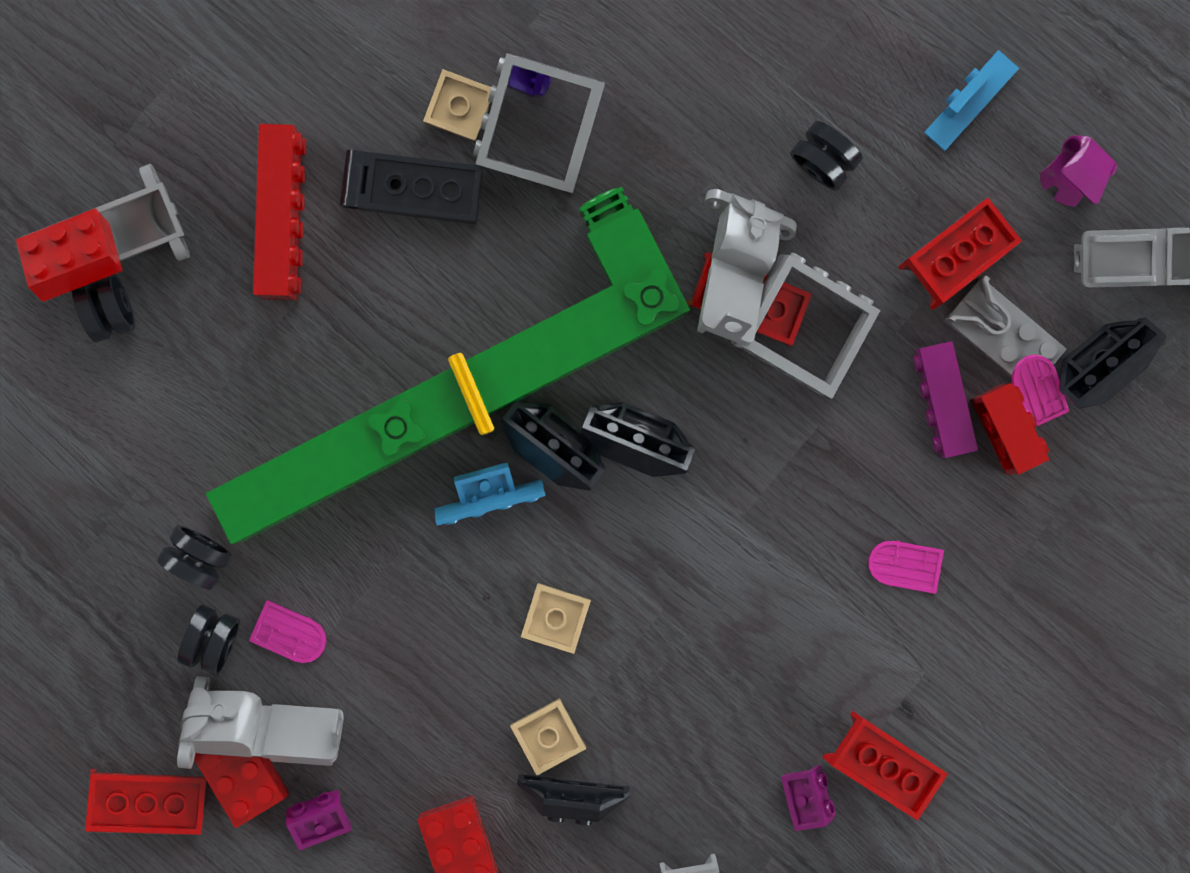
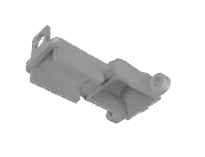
(145, 219)
(1134, 257)
(741, 259)
(241, 726)

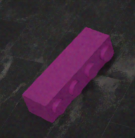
(945, 400)

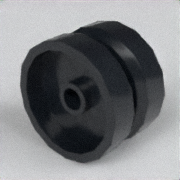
(826, 155)
(104, 308)
(194, 557)
(208, 640)

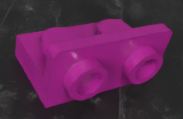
(808, 798)
(317, 820)

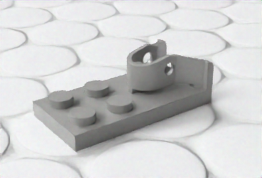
(1000, 328)

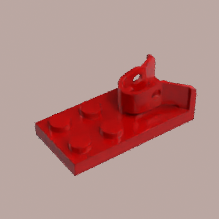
(962, 252)
(783, 316)
(887, 767)
(145, 803)

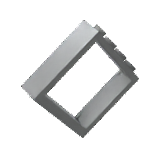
(490, 120)
(852, 345)

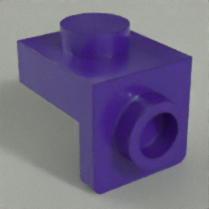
(528, 81)

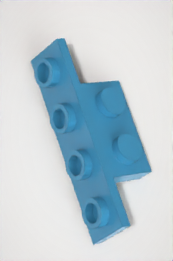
(968, 103)
(487, 491)

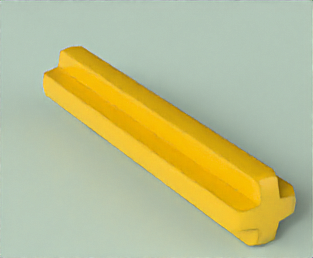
(471, 393)

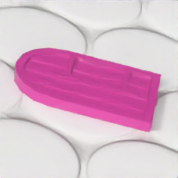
(1040, 388)
(906, 565)
(288, 633)

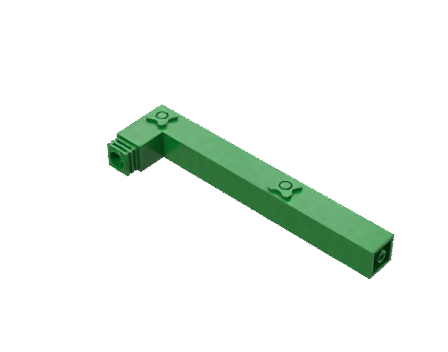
(635, 305)

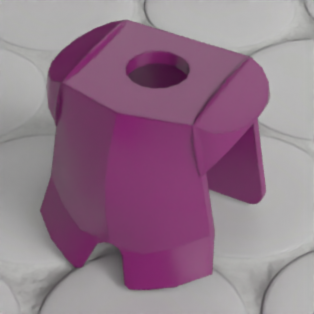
(1079, 171)

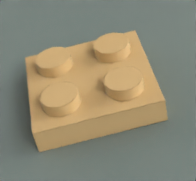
(458, 105)
(555, 618)
(548, 736)

